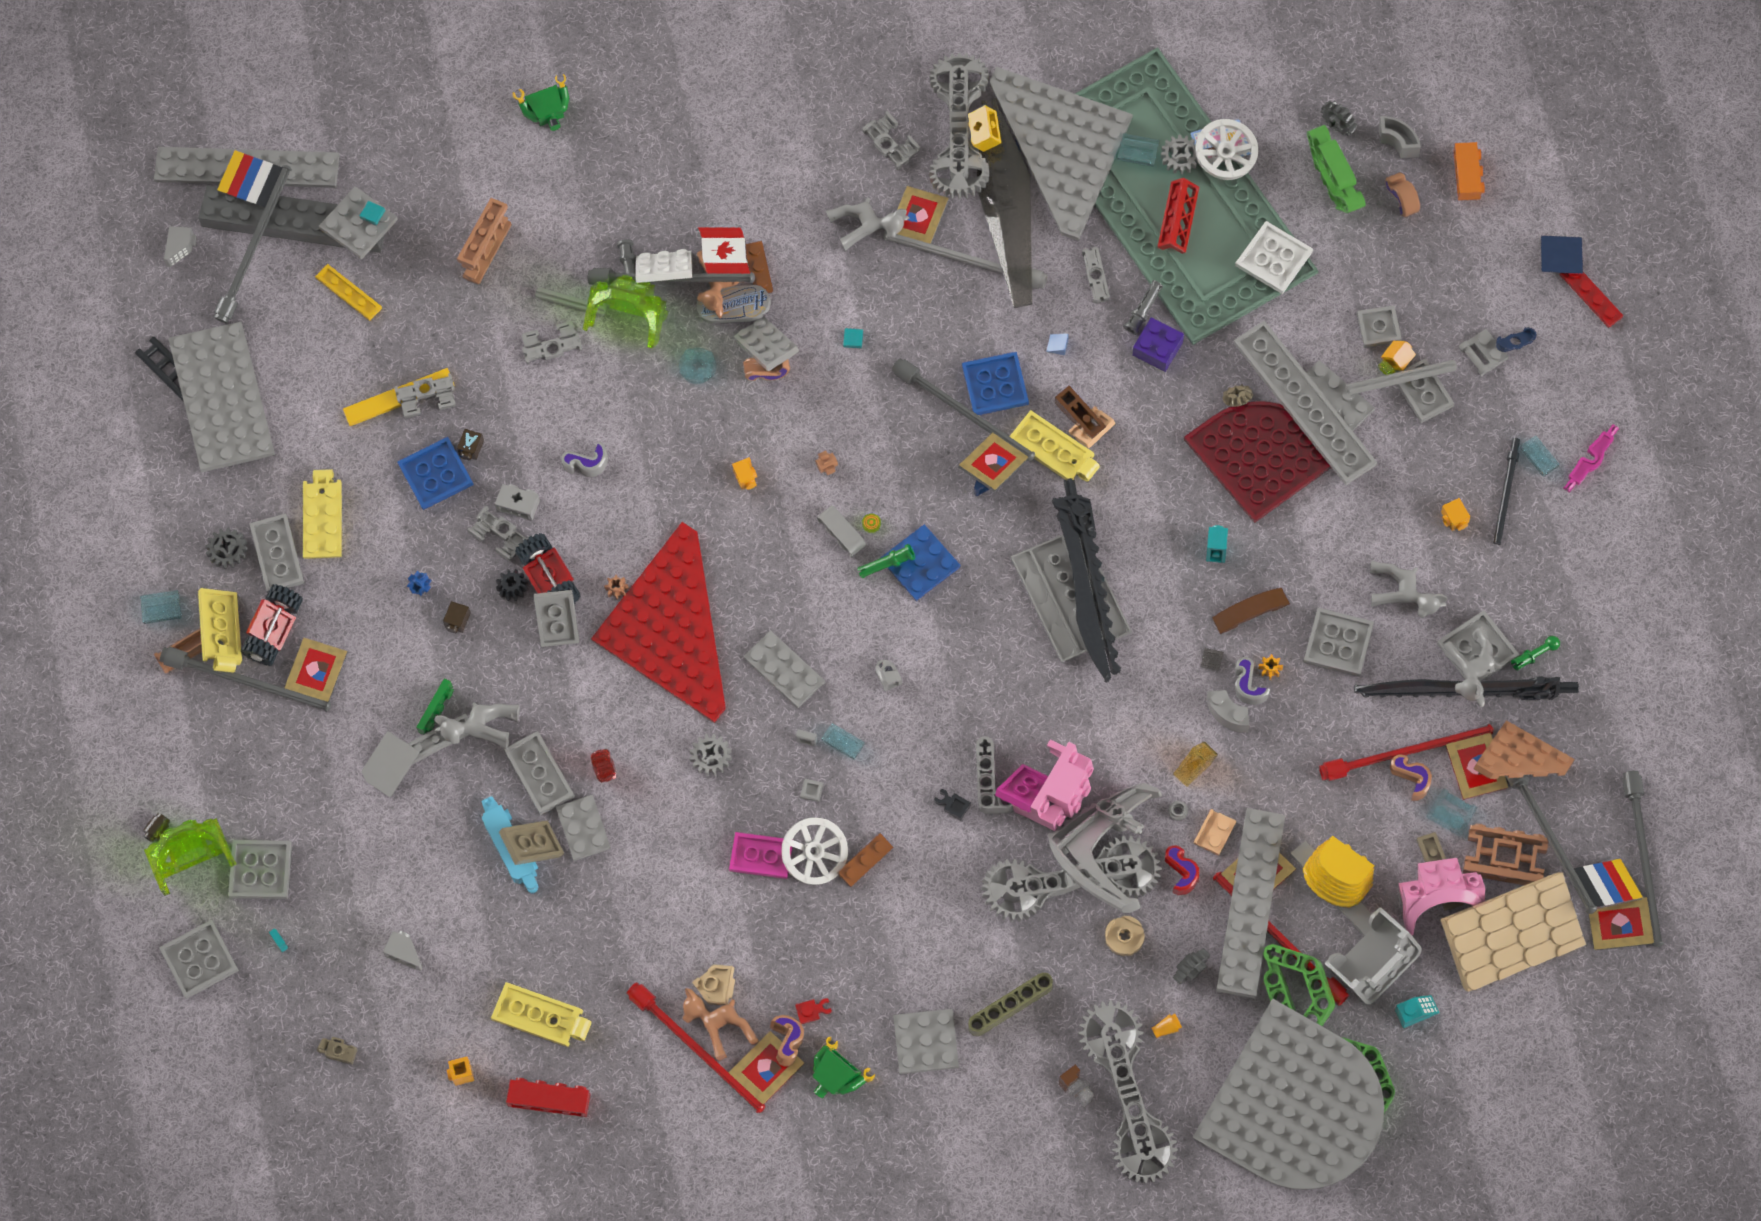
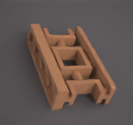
(484, 241)
(1501, 870)

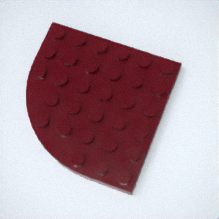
(1257, 455)

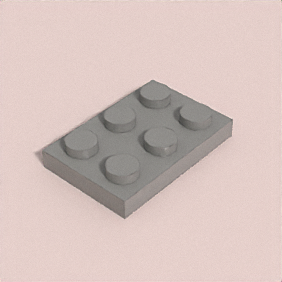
(1425, 395)
(556, 618)
(583, 827)

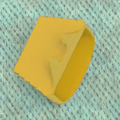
(1338, 873)

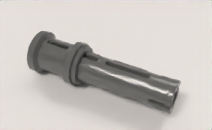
(627, 257)
(1139, 314)

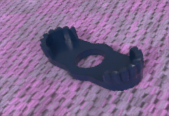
(1525, 338)

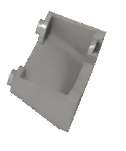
(1376, 958)

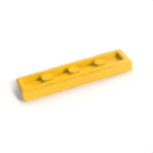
(348, 292)

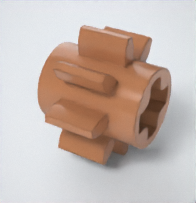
(826, 462)
(616, 581)

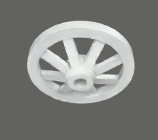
(1229, 147)
(819, 850)

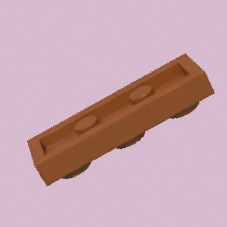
(758, 265)
(865, 860)

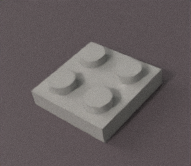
(1378, 326)

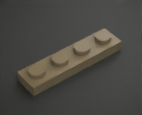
(1432, 851)

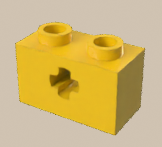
(984, 128)

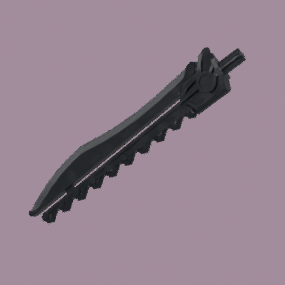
(1078, 522)
(1527, 689)

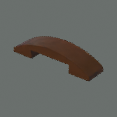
(1249, 609)

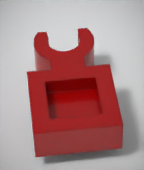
(809, 1011)

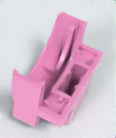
(1064, 787)
(1437, 884)

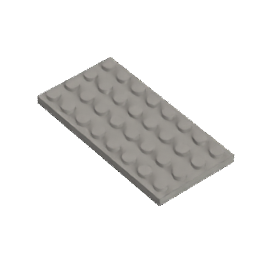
(221, 396)

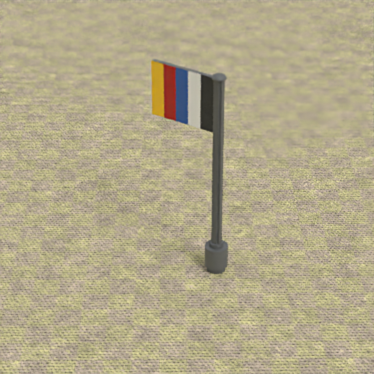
(260, 185)
(1596, 884)

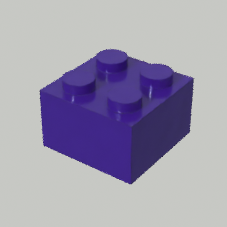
(1158, 344)

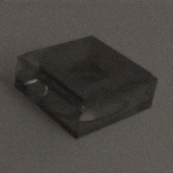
(1212, 659)

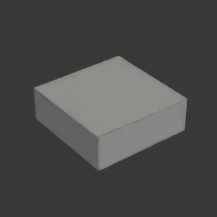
(806, 737)
(811, 790)

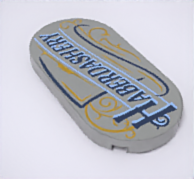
(739, 305)

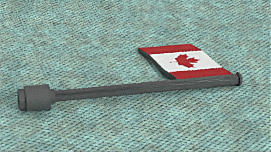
(722, 255)

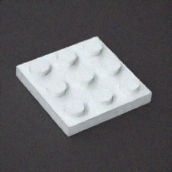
(1274, 257)
(663, 266)

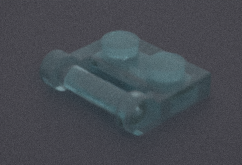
(1448, 817)

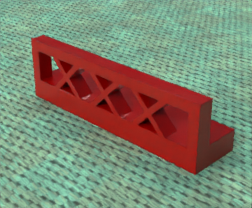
(1175, 212)

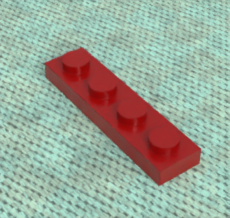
(1593, 297)

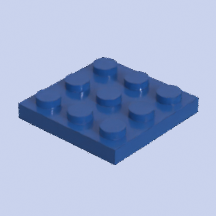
(995, 383)
(435, 473)
(931, 563)

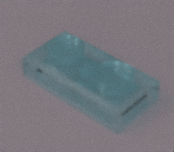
(1539, 456)
(843, 741)

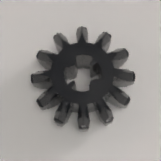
(518, 589)

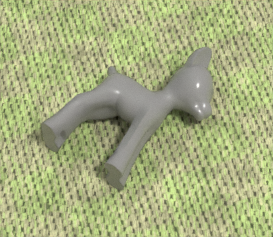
(870, 222)
(1427, 602)
(1472, 688)
(475, 726)

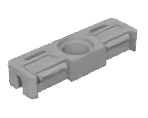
(1094, 264)

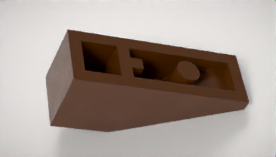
(1079, 412)

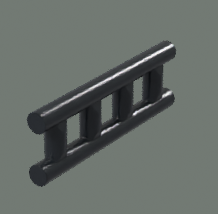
(157, 368)

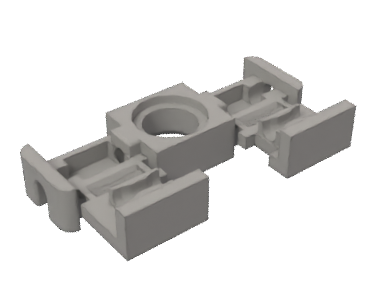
(879, 134)
(537, 351)
(409, 393)
(490, 521)

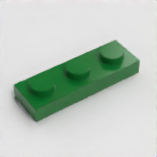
(435, 707)

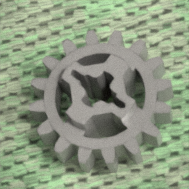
(1180, 152)
(714, 746)

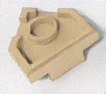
(716, 984)

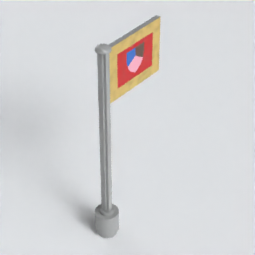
(918, 232)

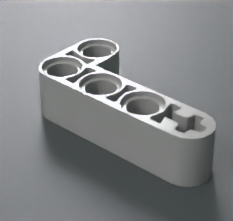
(988, 775)

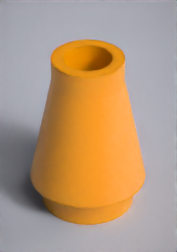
(1168, 1025)

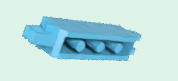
(494, 820)

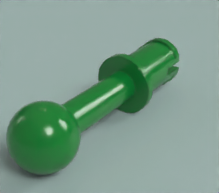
(1528, 657)

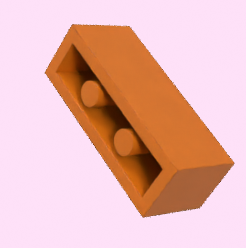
(1468, 171)

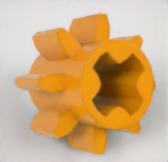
(1265, 666)

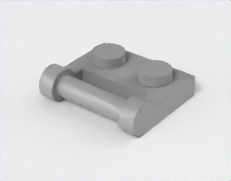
(1487, 347)

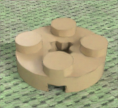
(1128, 946)

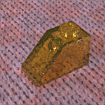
(1195, 763)

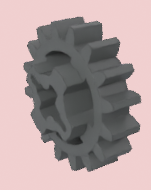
(1338, 118)
(217, 548)
(1191, 966)

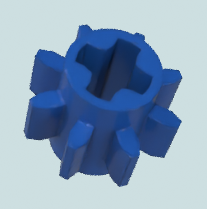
(419, 583)

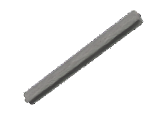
(1401, 377)

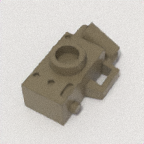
(337, 1051)

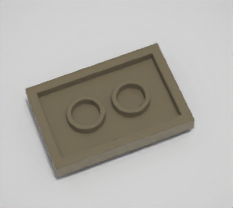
(531, 842)

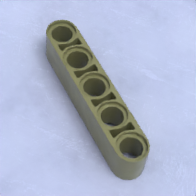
(1016, 996)

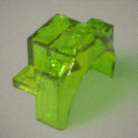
(630, 298)
(186, 848)

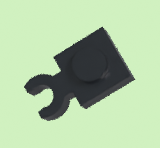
(954, 805)

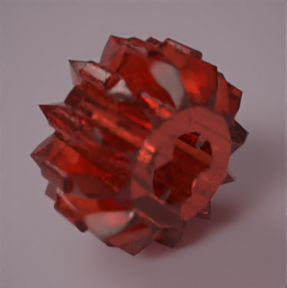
(603, 765)

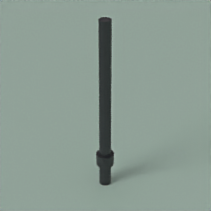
(1513, 457)

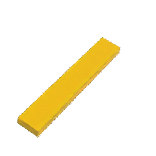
(385, 401)

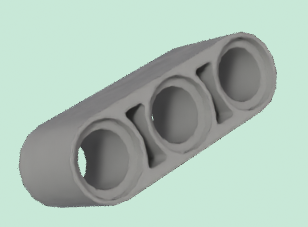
(841, 529)

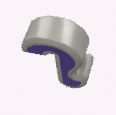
(587, 465)
(1243, 688)

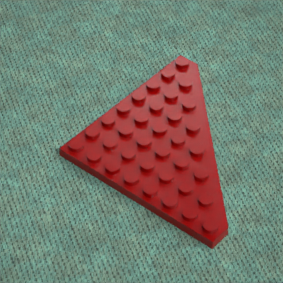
(668, 628)

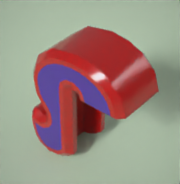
(1185, 867)

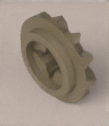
(1244, 396)

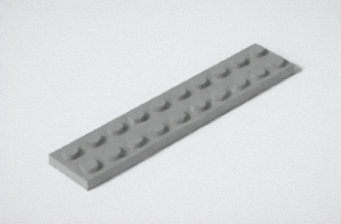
(210, 164)
(1305, 403)
(1250, 903)

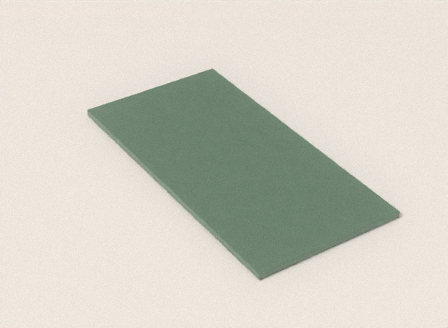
(1203, 284)

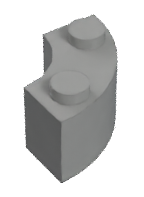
(1400, 136)
(1226, 712)

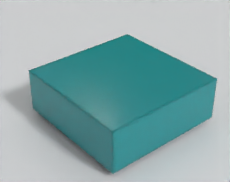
(372, 213)
(853, 338)
(278, 940)

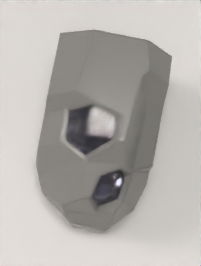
(888, 675)

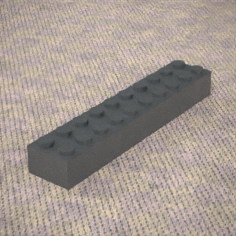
(290, 219)

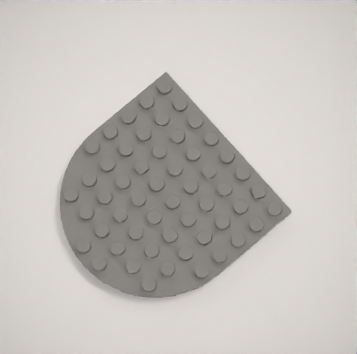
(1296, 1104)

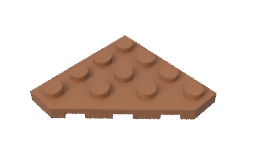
(1519, 754)

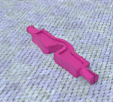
(1596, 450)

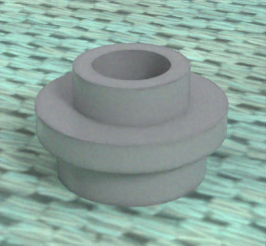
(1178, 804)

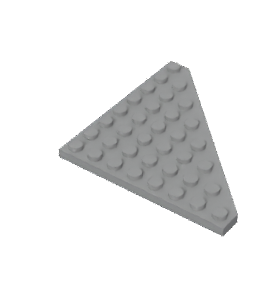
(1064, 141)

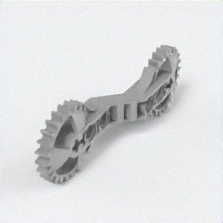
(959, 154)
(1111, 856)
(1127, 1091)

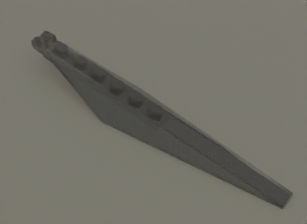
(1008, 212)

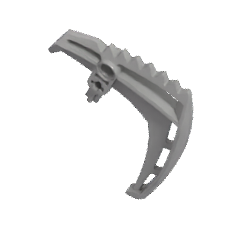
(1090, 827)

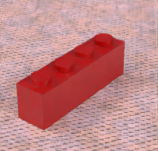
(548, 1098)

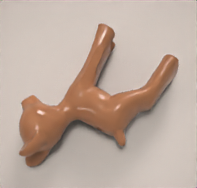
(712, 298)
(695, 1008)

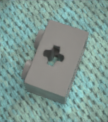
(523, 508)

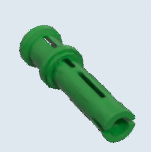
(894, 558)

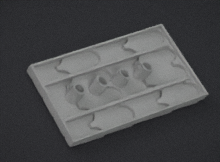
(1050, 585)

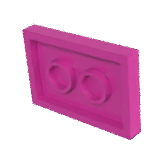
(1022, 787)
(758, 855)

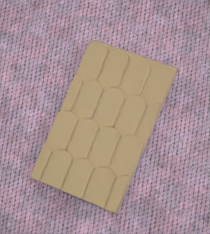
(1513, 932)

